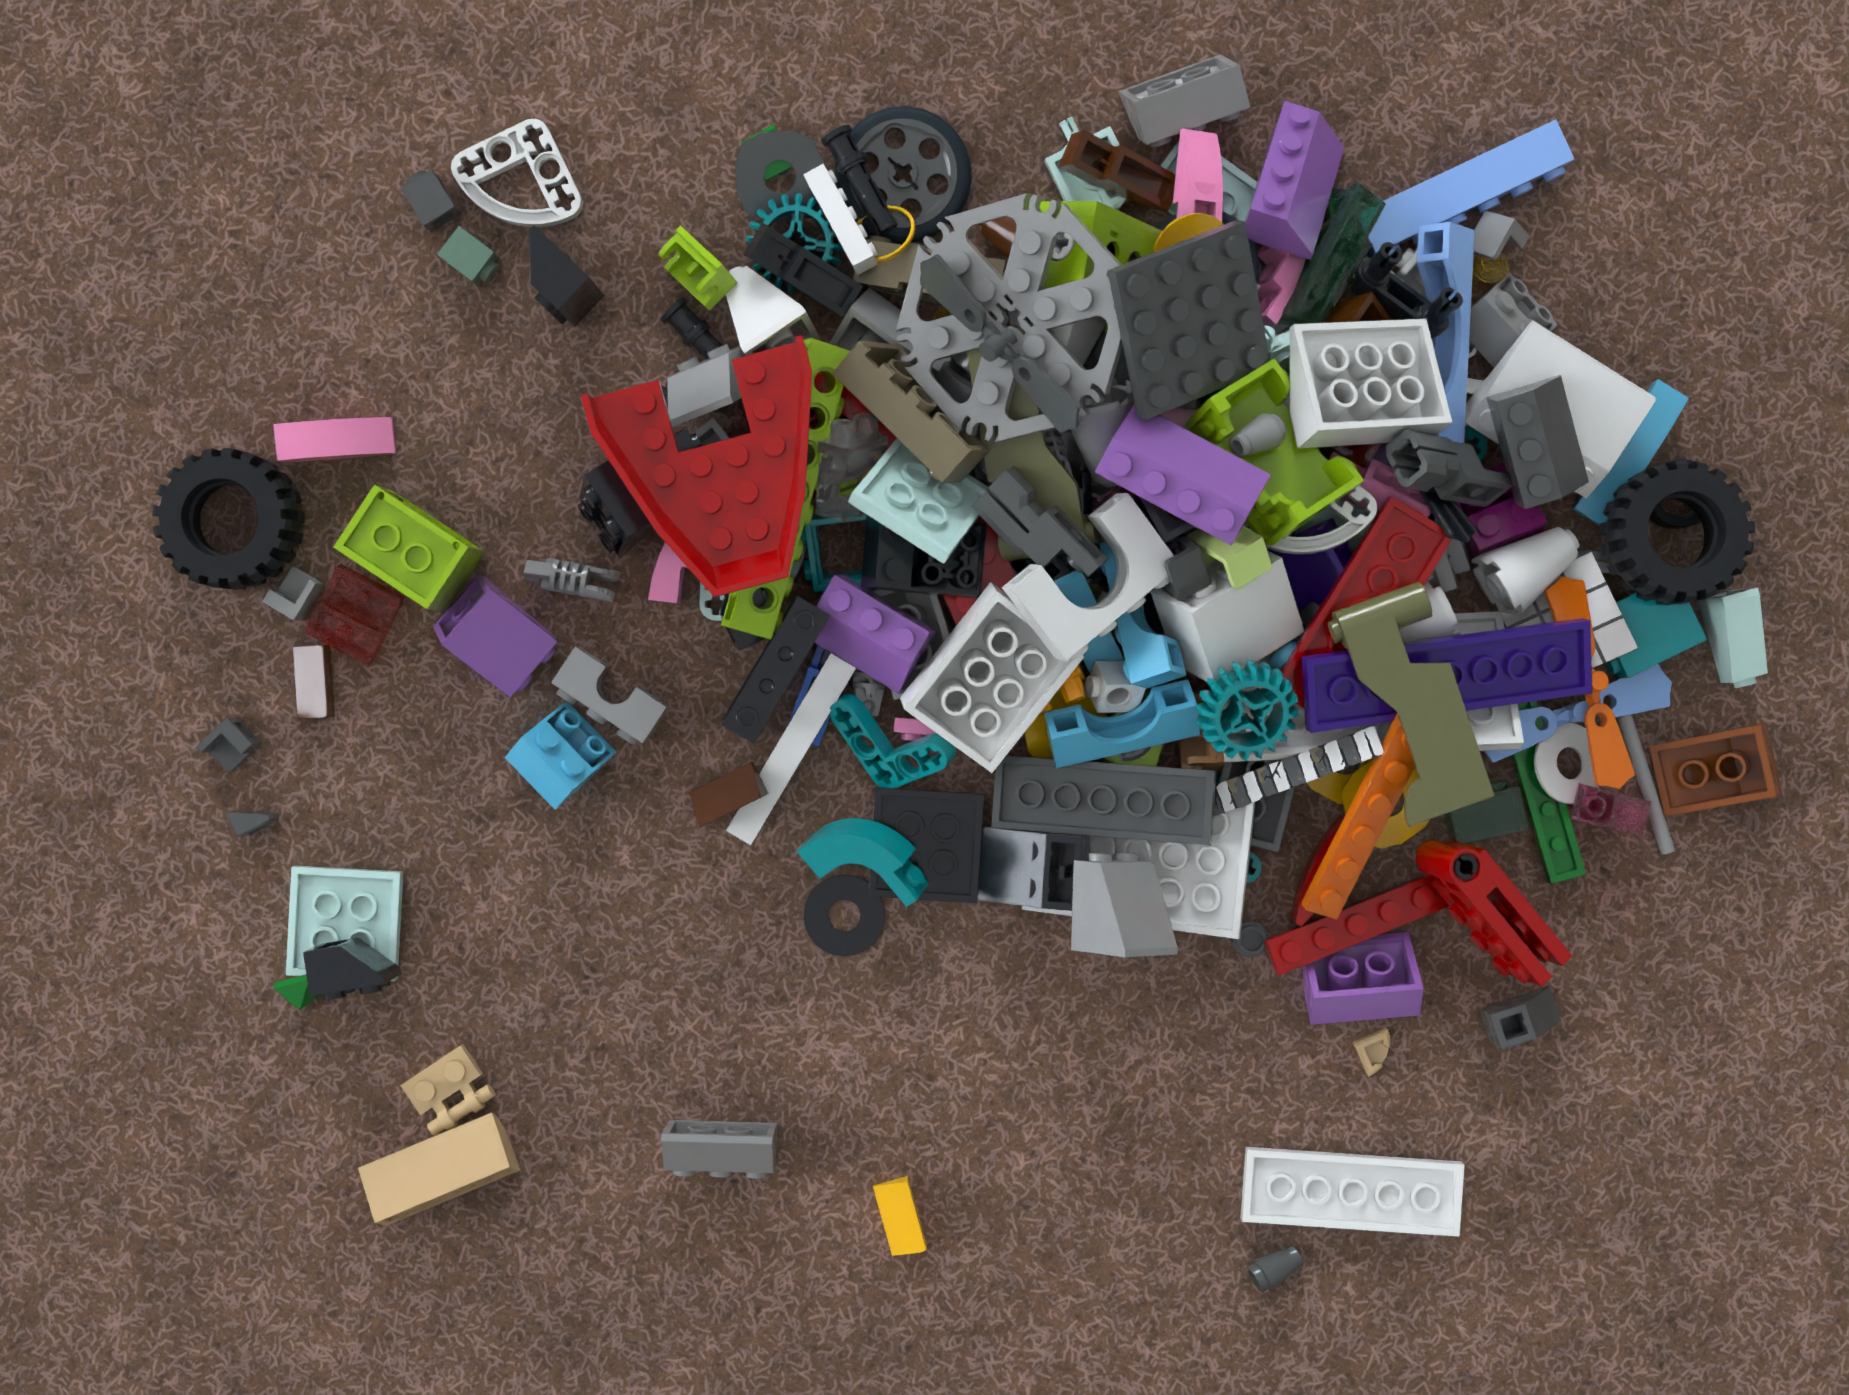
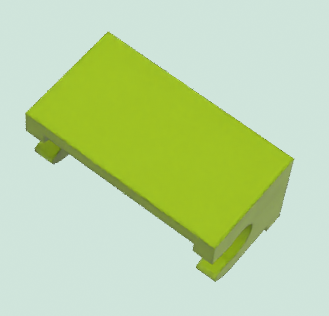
(697, 269)

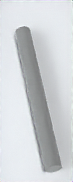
(1646, 783)

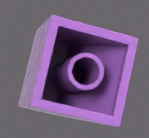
(494, 636)

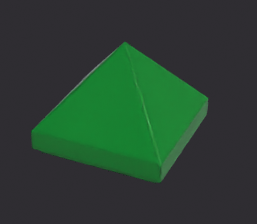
(295, 991)

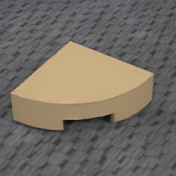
(1373, 1050)

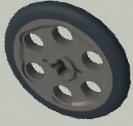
(951, 163)

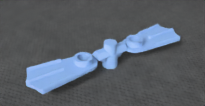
(1628, 696)

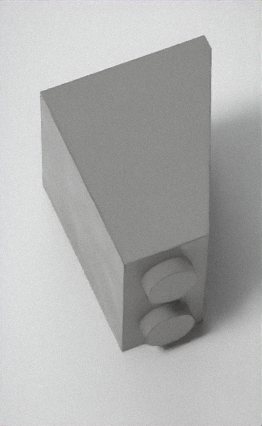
(1119, 908)

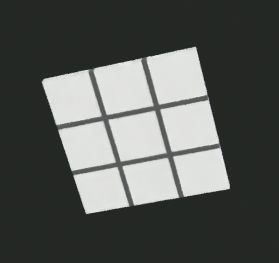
(1609, 627)

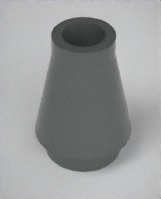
(1274, 1268)

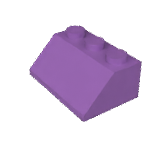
(872, 632)
(1365, 982)

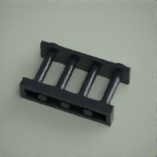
(775, 669)

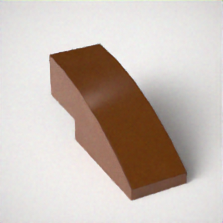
(1118, 171)

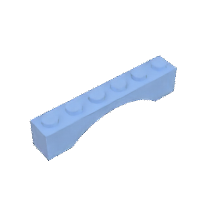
(1447, 261)

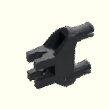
(1397, 297)

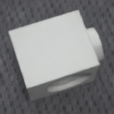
(1111, 689)

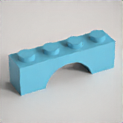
(1148, 656)
(1162, 718)

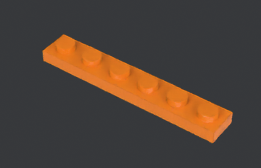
(1361, 826)

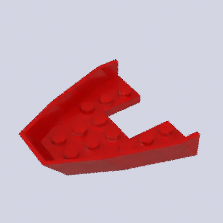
(726, 504)

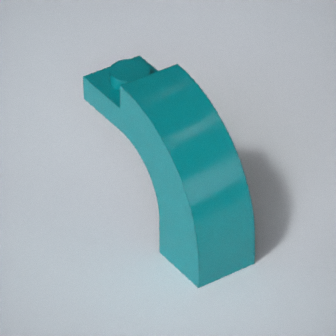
(868, 845)

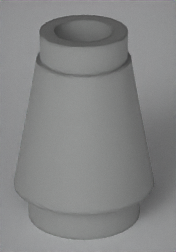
(1259, 435)

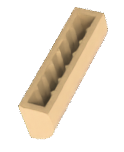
(438, 1169)

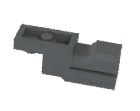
(1447, 466)
(1030, 529)

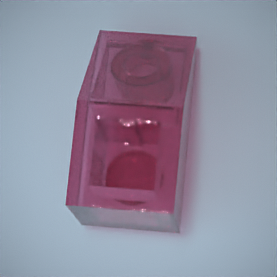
(1610, 810)

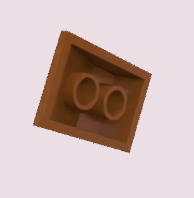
(1715, 769)

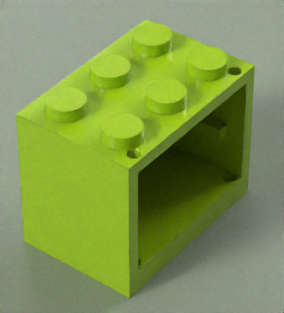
(409, 549)

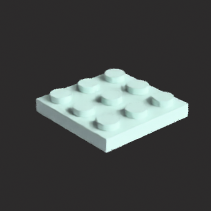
(915, 504)
(343, 905)

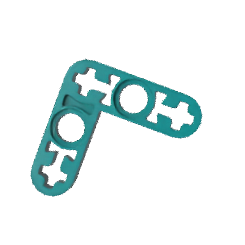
(889, 759)

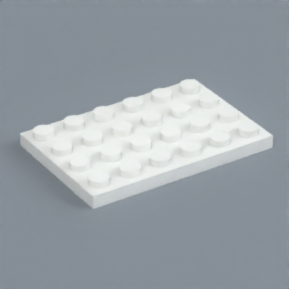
(1198, 882)

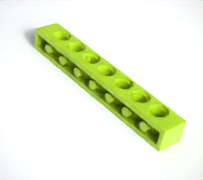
(740, 610)

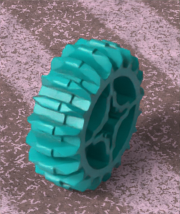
(797, 212)
(1220, 728)

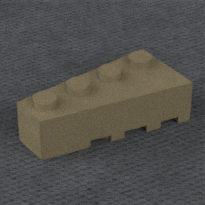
(893, 275)
(886, 388)

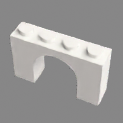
(1140, 568)

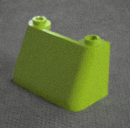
(1300, 478)

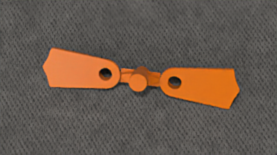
(1606, 745)

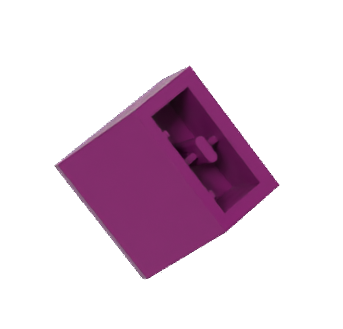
(1501, 522)

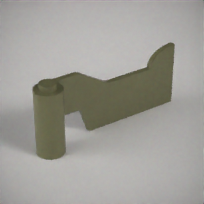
(1035, 462)
(1422, 696)

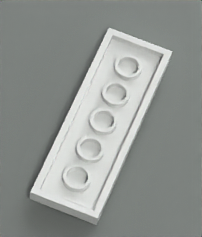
(1352, 1191)

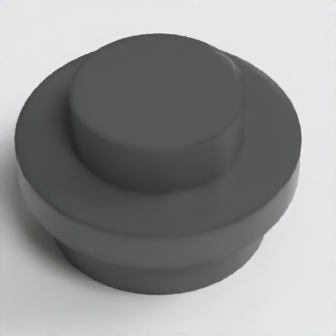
(1251, 939)

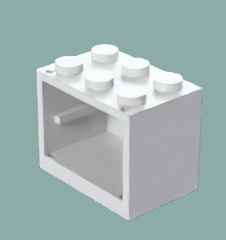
(1229, 622)

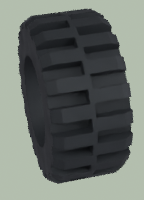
(182, 508)
(1722, 520)

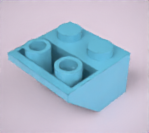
(560, 754)

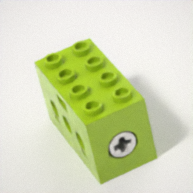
(1120, 234)

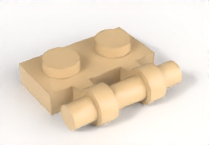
(441, 1080)

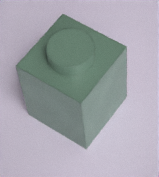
(469, 257)

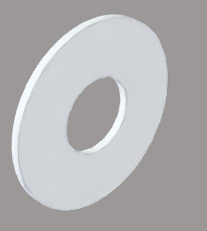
(1546, 768)

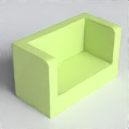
(1243, 560)

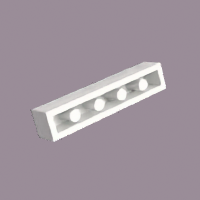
(841, 218)

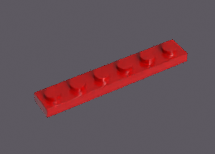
(1354, 925)

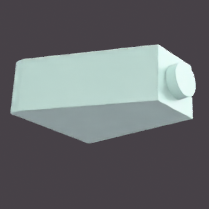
(1736, 635)

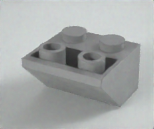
(1502, 317)

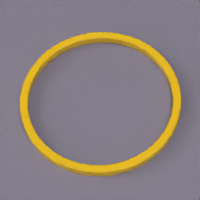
(908, 240)

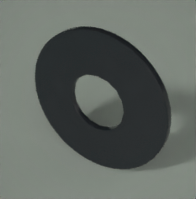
(817, 920)

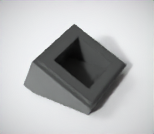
(249, 822)

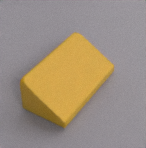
(900, 1217)

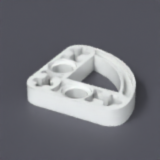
(520, 153)
(1334, 538)

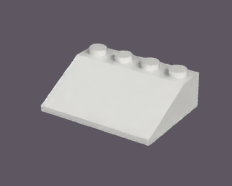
(1364, 382)
(1601, 402)
(987, 680)

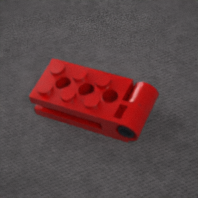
(1492, 910)

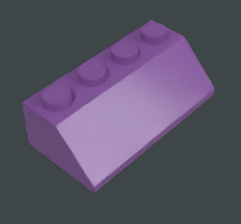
(1295, 182)
(1183, 474)

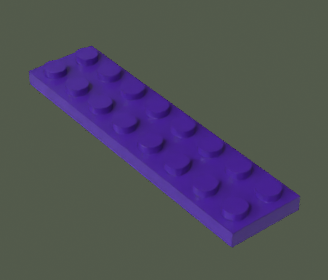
(1488, 667)

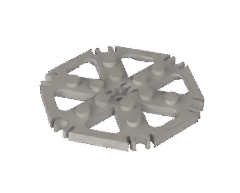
(1024, 285)

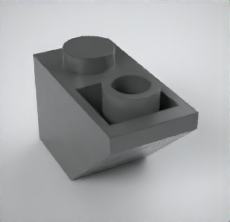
(1520, 1018)

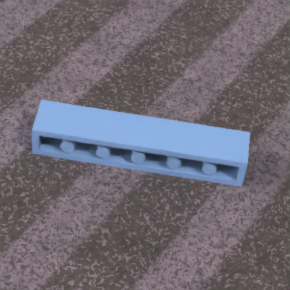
(1473, 186)

